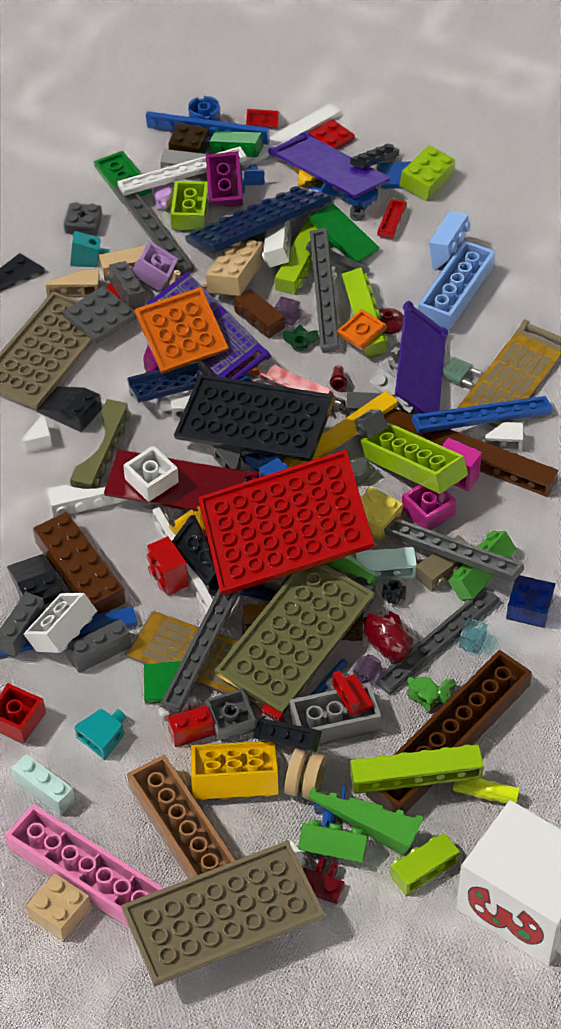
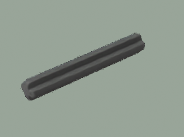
(343, 261)

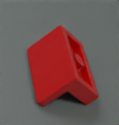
(263, 118)
(351, 693)

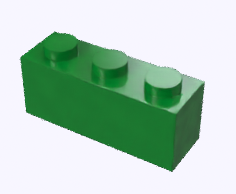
(249, 142)

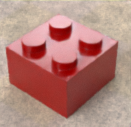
(167, 566)
(19, 712)

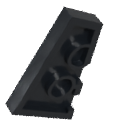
(16, 269)

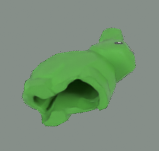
(428, 693)

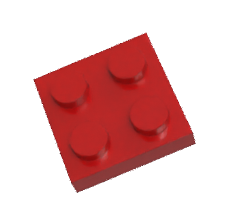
(333, 134)

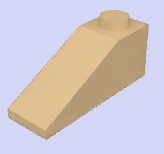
(75, 284)

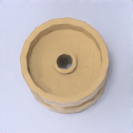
(304, 773)

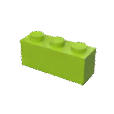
(424, 863)

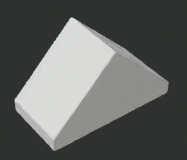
(37, 437)

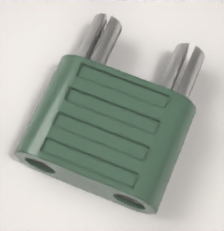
(458, 370)

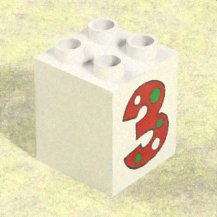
(515, 882)

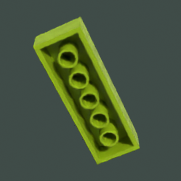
(415, 458)

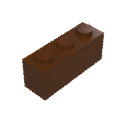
(259, 313)

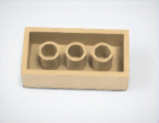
(235, 268)

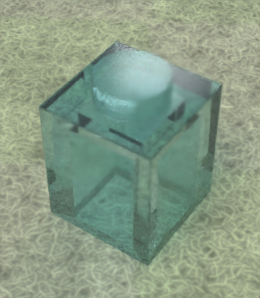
(473, 635)

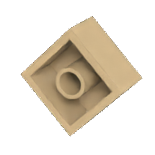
(58, 907)

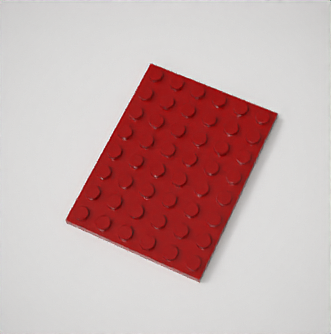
(285, 522)

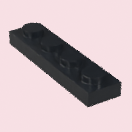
(374, 156)
(287, 734)

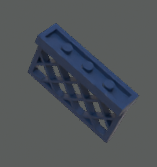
(157, 385)

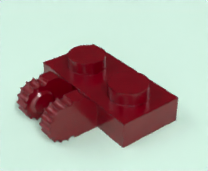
(325, 886)

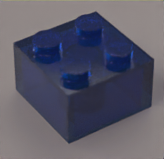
(530, 601)

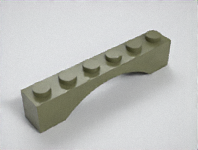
(89, 473)

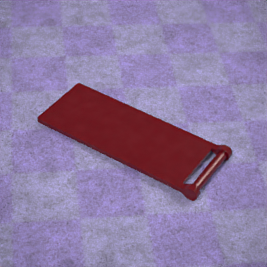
(193, 479)

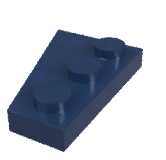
(257, 460)

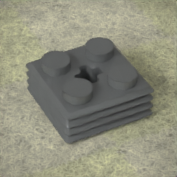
(83, 218)
(242, 714)

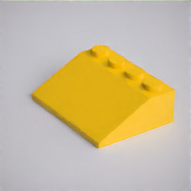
(234, 770)

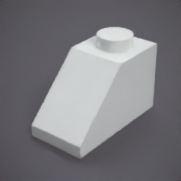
(507, 436)

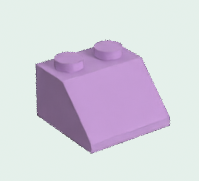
(154, 266)

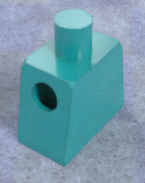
(86, 250)
(101, 731)

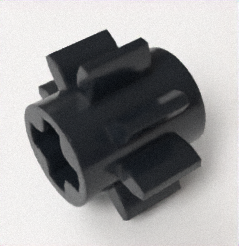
(394, 592)

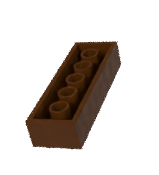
(78, 562)

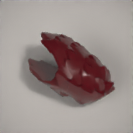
(388, 636)

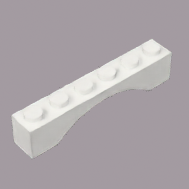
(74, 500)

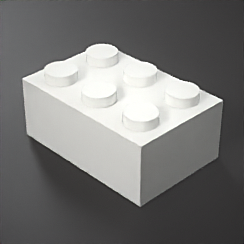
(60, 622)

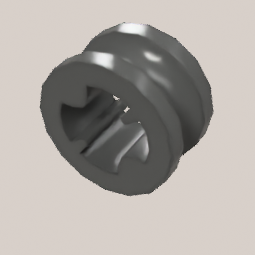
(357, 213)

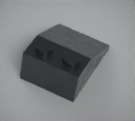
(72, 406)
(36, 577)

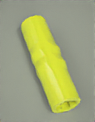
(487, 790)

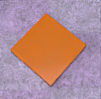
(361, 329)

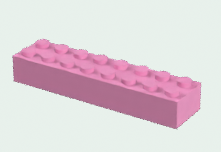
(79, 861)

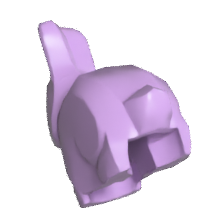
(164, 195)

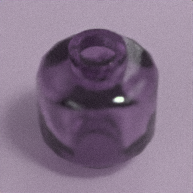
(368, 669)

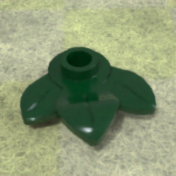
(300, 338)

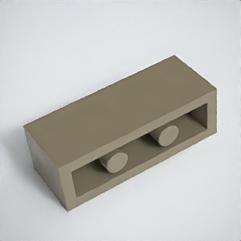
(436, 569)

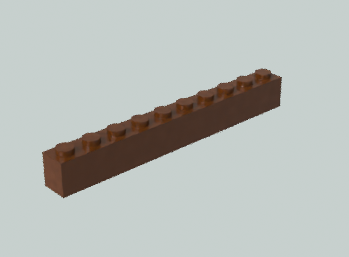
(494, 460)

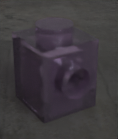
(290, 309)

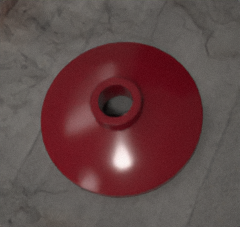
(393, 320)

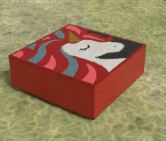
(271, 714)

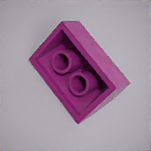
(224, 179)

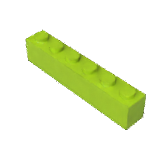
(291, 274)
(360, 298)
(416, 768)

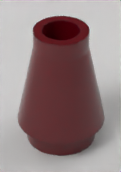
(338, 379)

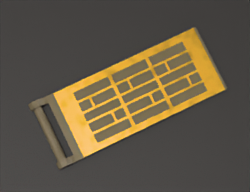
(516, 369)
(168, 640)

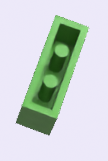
(333, 840)

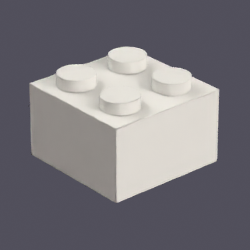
(151, 473)

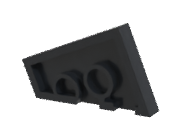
(195, 550)

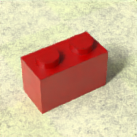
(191, 726)

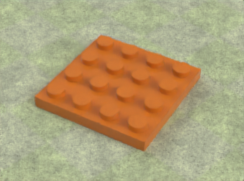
(181, 330)

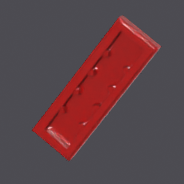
(392, 218)

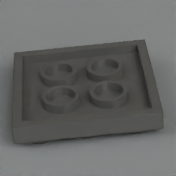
(99, 314)

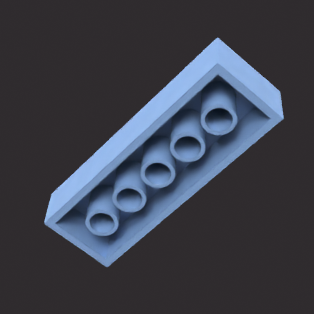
(457, 284)

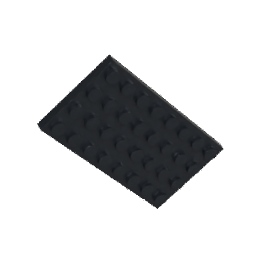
(255, 417)

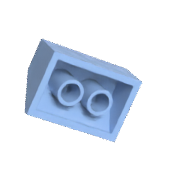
(448, 237)

